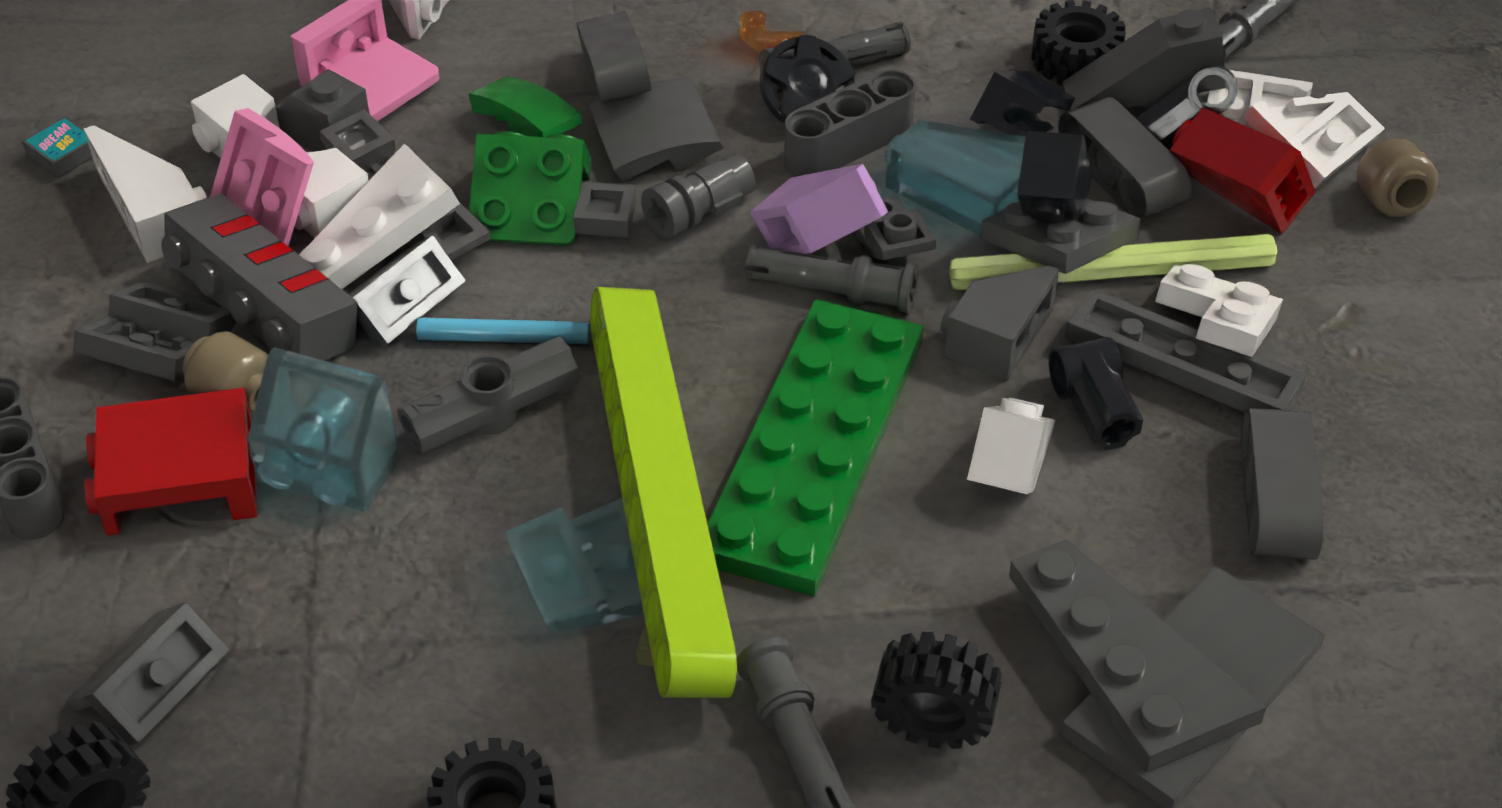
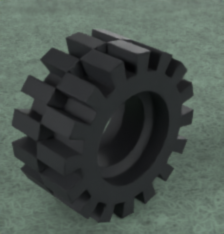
(1073, 38)
(937, 690)
(81, 772)
(492, 772)

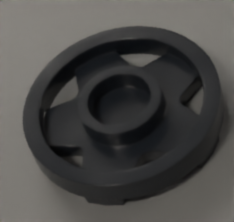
(805, 76)

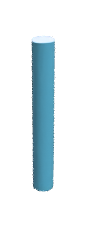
(501, 330)

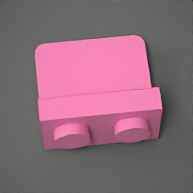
(356, 46)

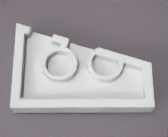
(380, 218)

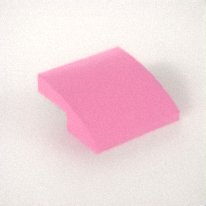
(263, 172)

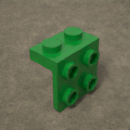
(528, 186)

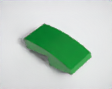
(525, 107)

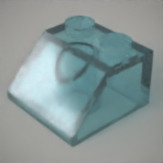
(322, 430)

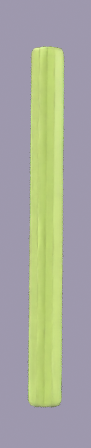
(1131, 260)

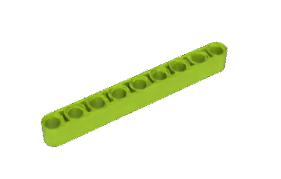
(661, 499)

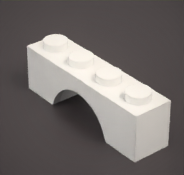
(333, 175)

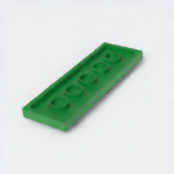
(812, 447)

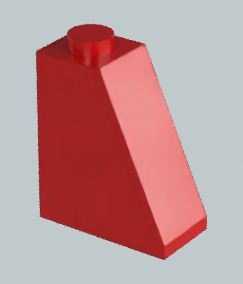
(1245, 167)

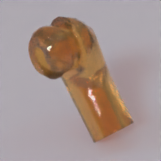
(755, 34)

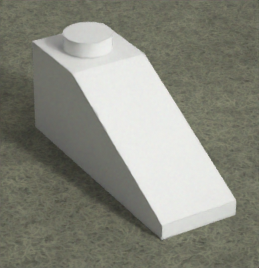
(140, 187)

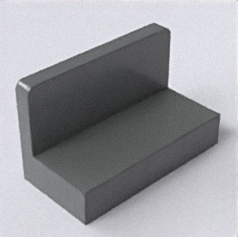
(151, 672)

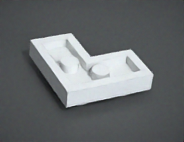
(1231, 313)

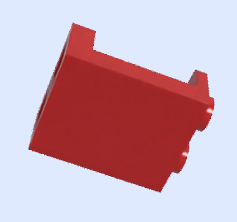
(171, 455)

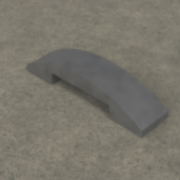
(370, 148)

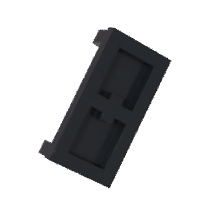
(1018, 98)

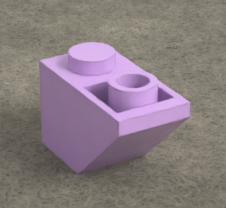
(818, 209)

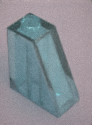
(955, 170)

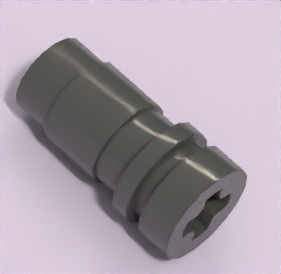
(706, 191)

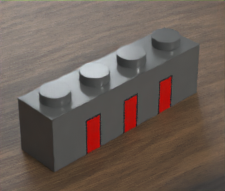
(259, 279)

